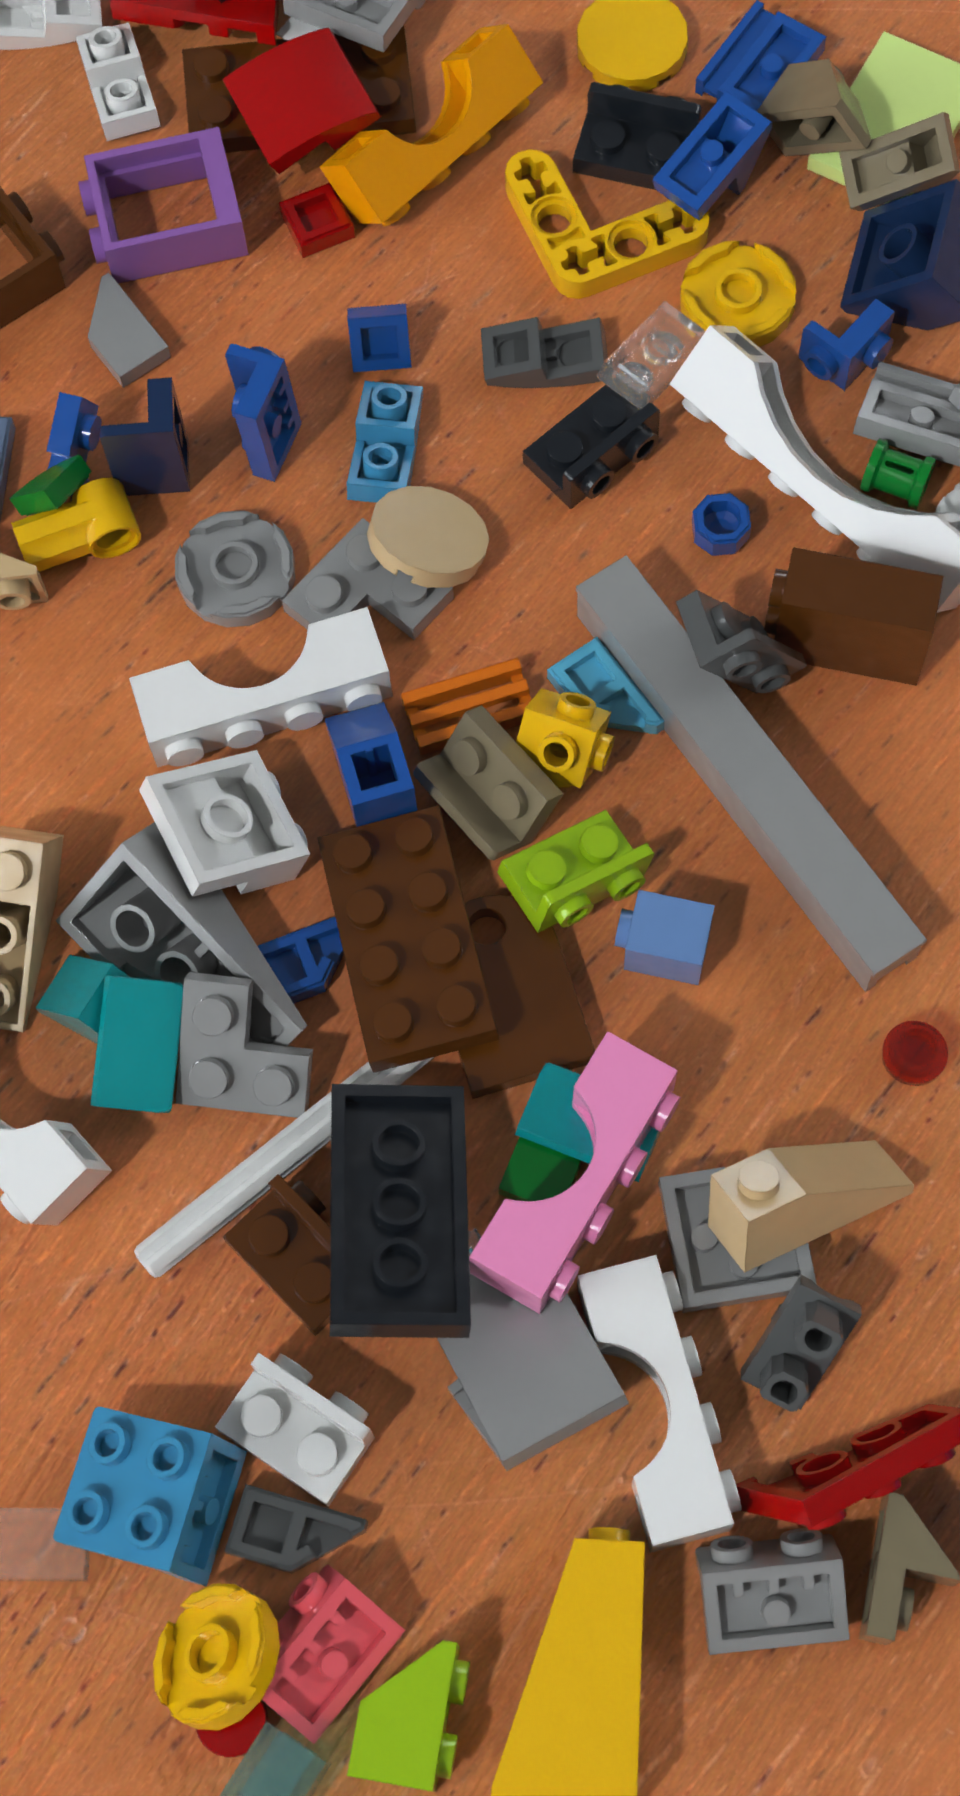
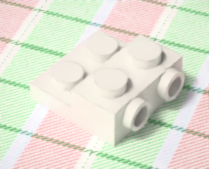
(226, 824)

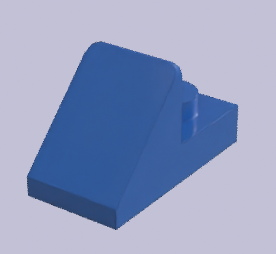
(714, 156)

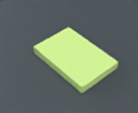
(898, 89)

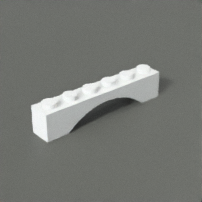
(743, 394)

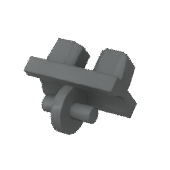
(799, 1344)

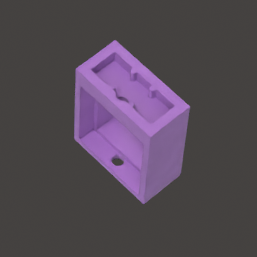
(153, 167)

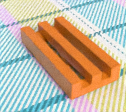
(461, 686)

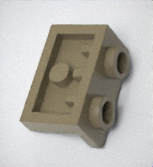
(489, 785)

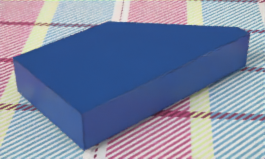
(305, 959)

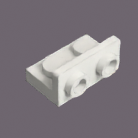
(296, 1428)

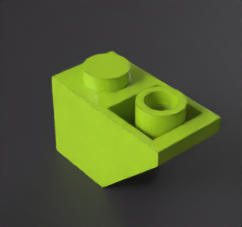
(404, 1722)

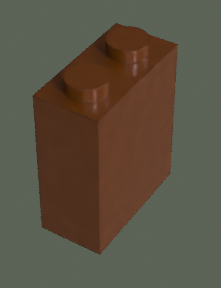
(855, 614)

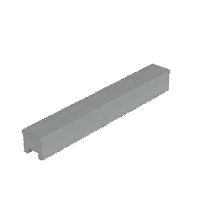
(750, 776)

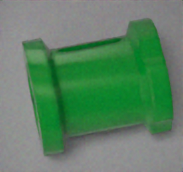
(897, 474)

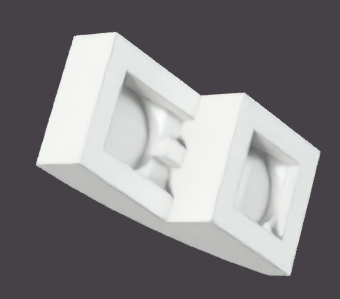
(46, 22)

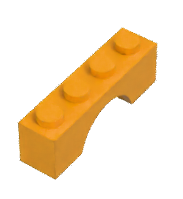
(483, 82)

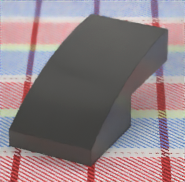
(534, 357)

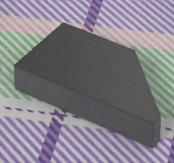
(287, 1531)

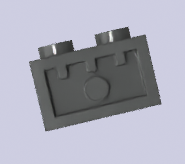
(736, 645)

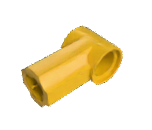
(93, 523)

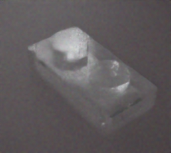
(651, 356)

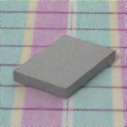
(530, 1372)

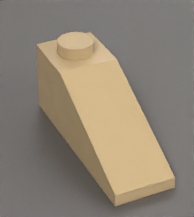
(799, 1195)

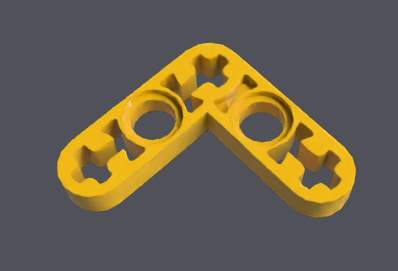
(582, 244)

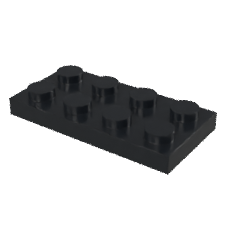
(398, 1212)

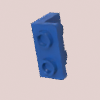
(263, 407)

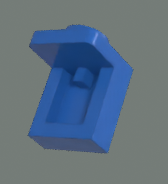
(846, 357)

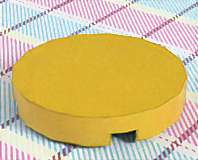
(632, 42)
(739, 289)
(216, 1657)

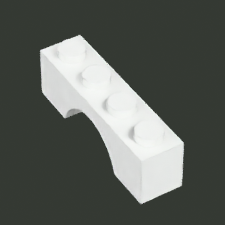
(193, 715)
(46, 1171)
(633, 1318)

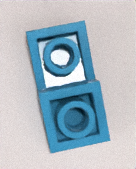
(384, 440)

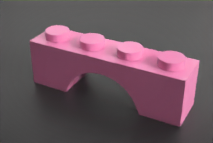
(533, 1242)

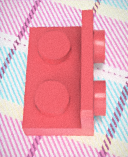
(326, 1650)

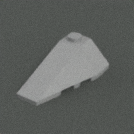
(152, 928)

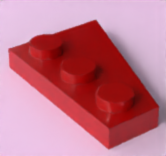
(221, 18)

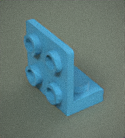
(150, 1494)

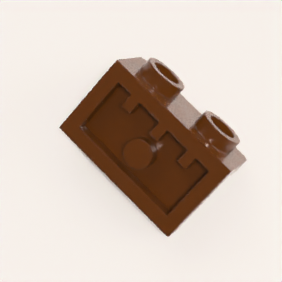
(289, 1249)

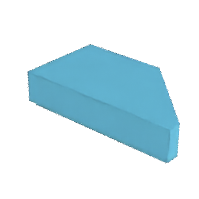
(600, 677)

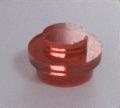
(914, 1053)

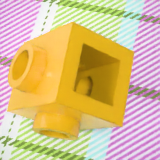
(566, 736)

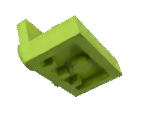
(574, 871)

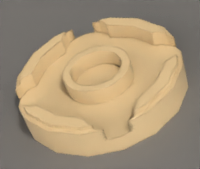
(428, 536)

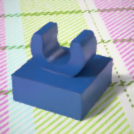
(379, 337)

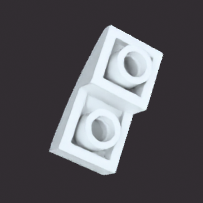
(117, 81)

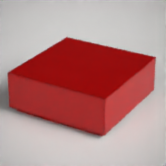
(317, 220)

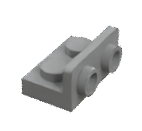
(772, 1592)

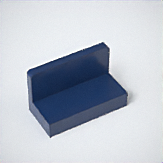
(154, 453)

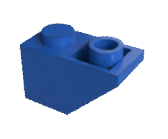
(371, 764)

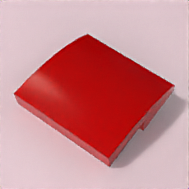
(301, 98)

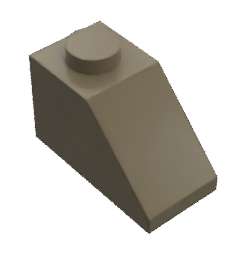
(814, 111)

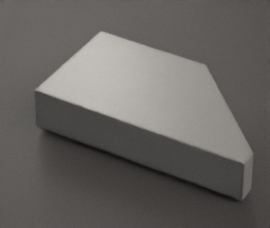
(123, 335)

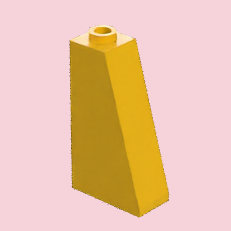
(583, 1690)

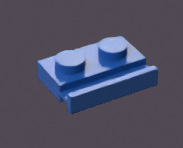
(758, 55)

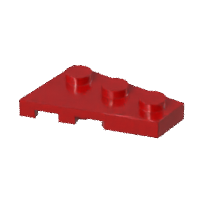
(837, 1479)

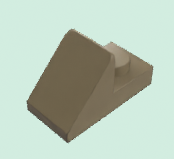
(901, 163)
(900, 1550)

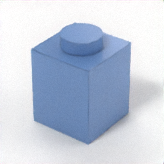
(665, 936)

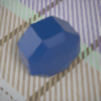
(721, 524)

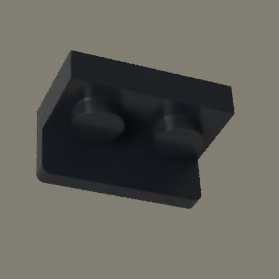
(631, 133)
(593, 444)

